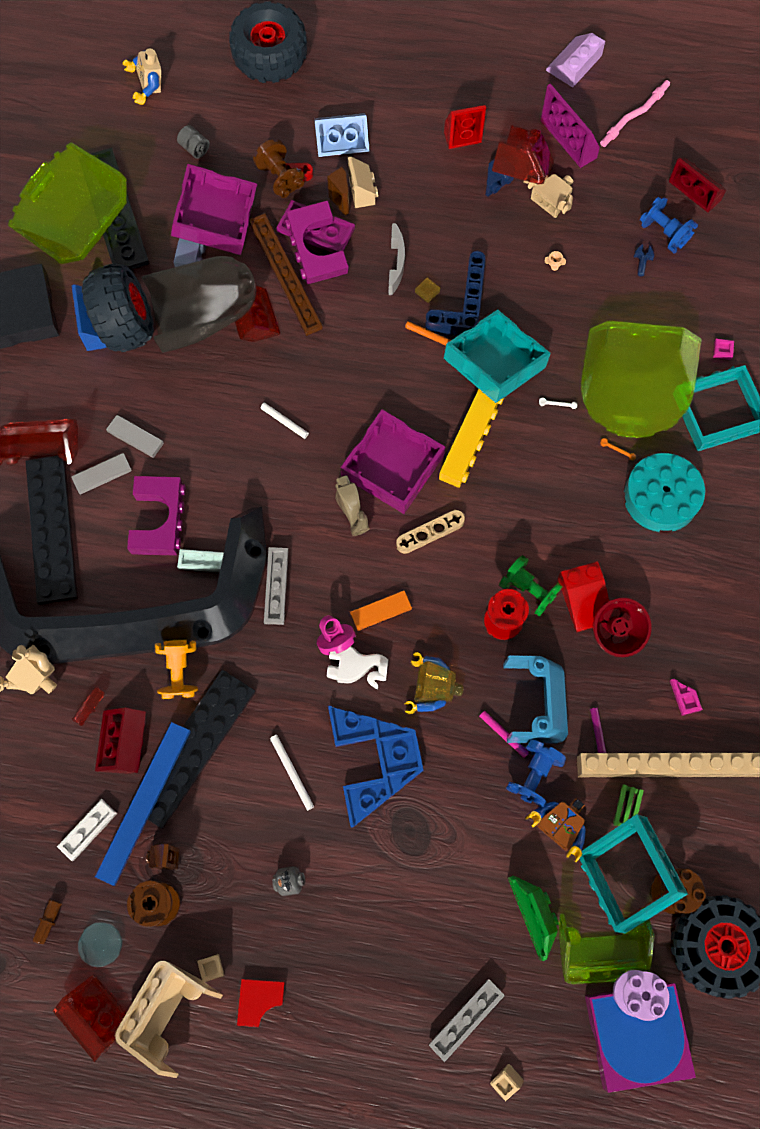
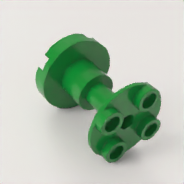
(524, 581)

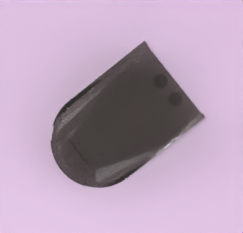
(199, 299)

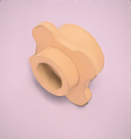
(555, 256)

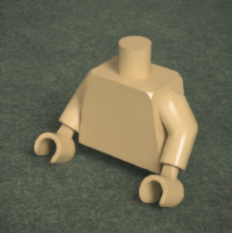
(553, 194)
(29, 671)

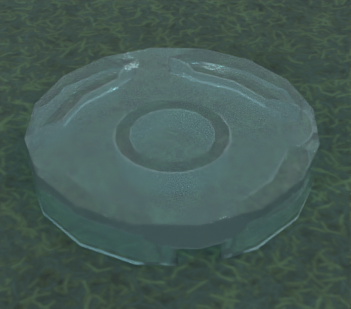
(100, 944)

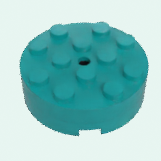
(664, 492)

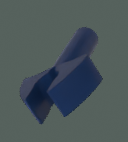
(643, 259)

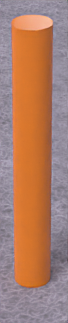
(427, 333)

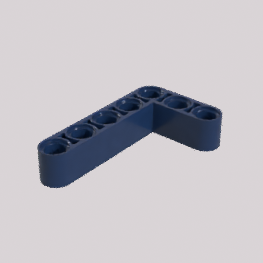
(470, 301)

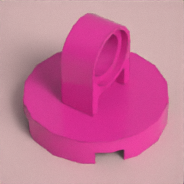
(335, 638)

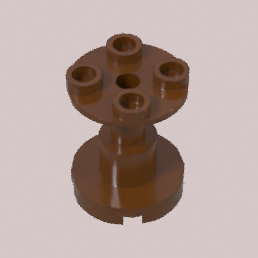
(271, 157)
(693, 886)
(153, 904)

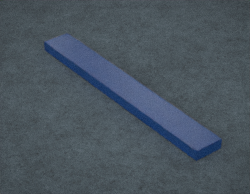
(142, 804)

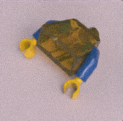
(434, 684)

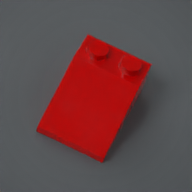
(465, 127)
(583, 593)

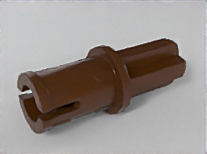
(46, 922)

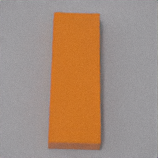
(381, 610)

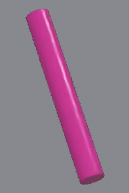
(503, 733)

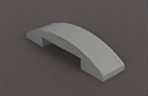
(397, 243)

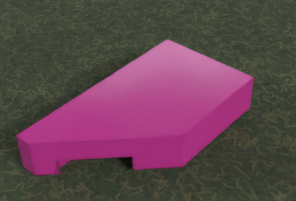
(686, 698)

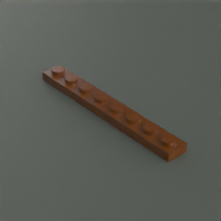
(285, 274)

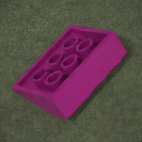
(568, 128)

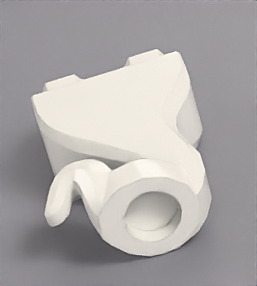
(355, 665)

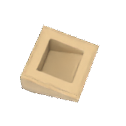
(507, 1082)

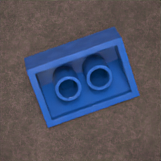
(84, 325)

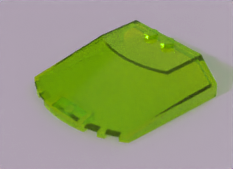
(69, 204)

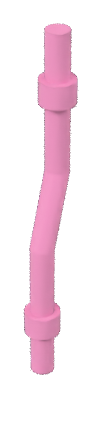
(614, 131)

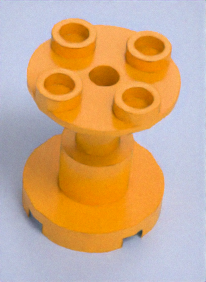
(176, 661)

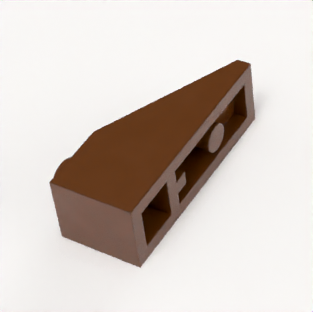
(163, 857)

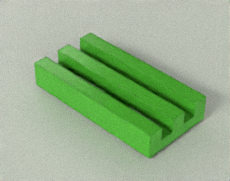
(632, 790)

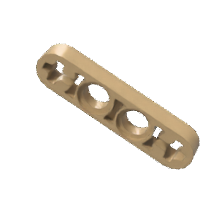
(429, 530)

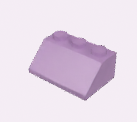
(577, 58)

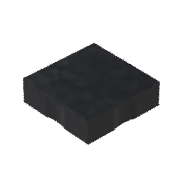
(26, 306)

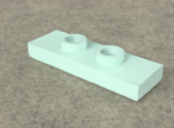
(200, 560)

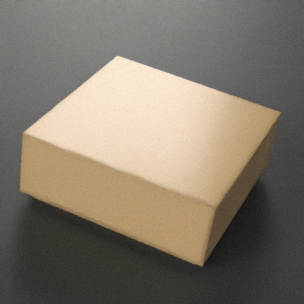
(210, 968)

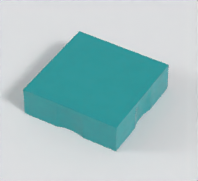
(496, 356)

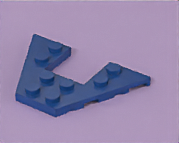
(397, 755)

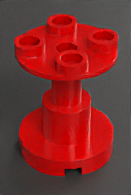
(506, 614)

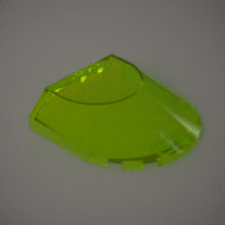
(639, 376)

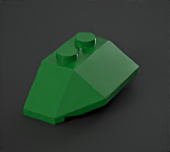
(536, 915)

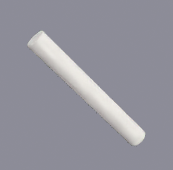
(281, 418)

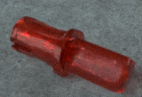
(88, 706)

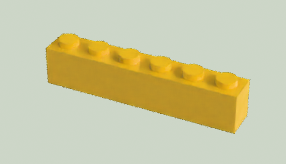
(469, 440)

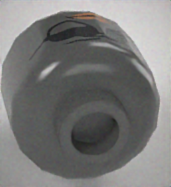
(288, 881)

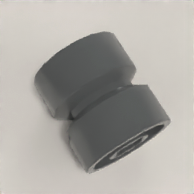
(193, 142)

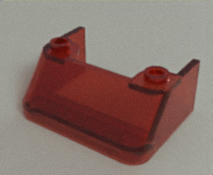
(524, 156)
(39, 439)

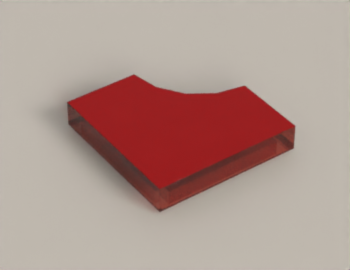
(256, 999)

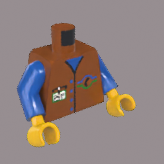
(562, 825)

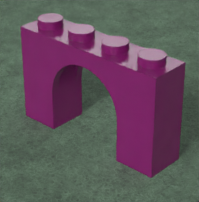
(314, 267)
(166, 538)

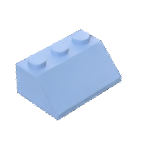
(341, 134)

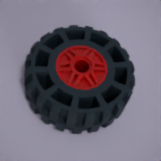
(699, 950)

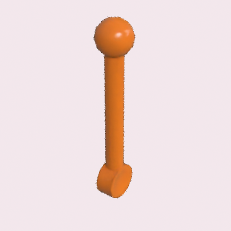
(604, 442)

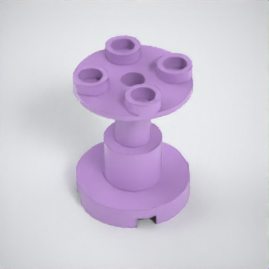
(641, 995)

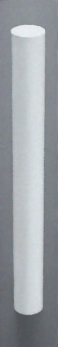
(292, 772)

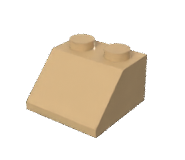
(361, 183)

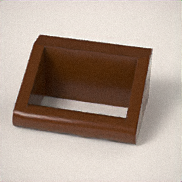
(339, 190)

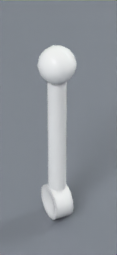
(542, 401)

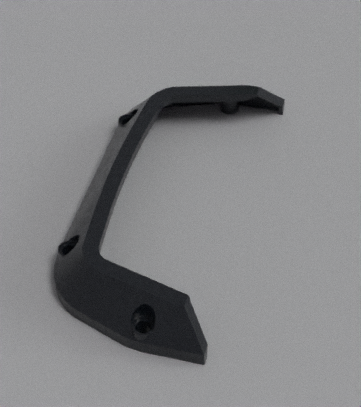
(139, 630)

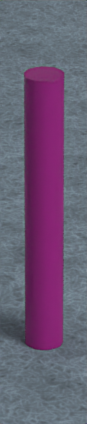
(598, 730)

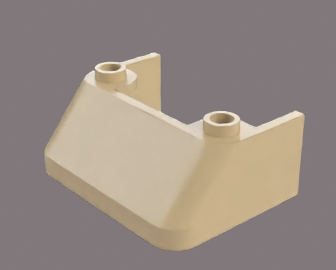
(152, 1010)

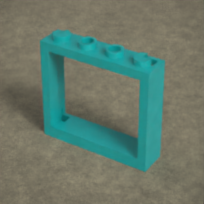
(751, 395)
(660, 859)

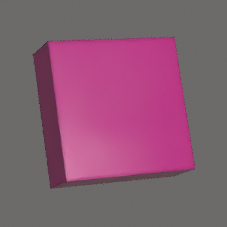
(723, 349)

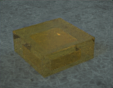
(427, 290)

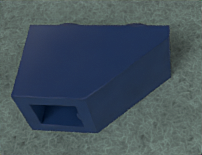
(495, 180)

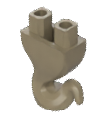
(349, 502)

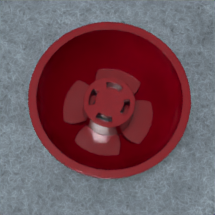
(631, 629)

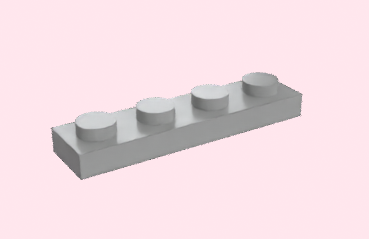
(276, 586)
(466, 1020)

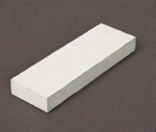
(87, 830)

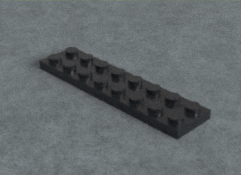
(123, 235)
(51, 530)
(208, 728)

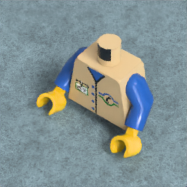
(148, 72)

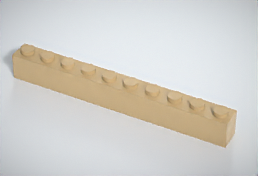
(668, 765)

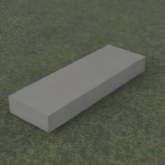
(135, 436)
(101, 473)

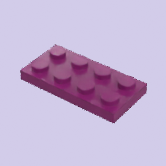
(329, 238)

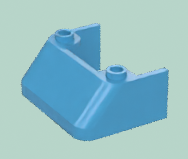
(552, 726)

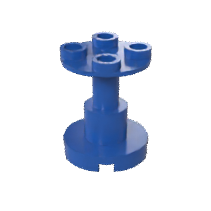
(674, 229)
(539, 766)

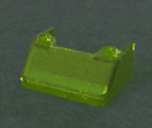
(605, 956)

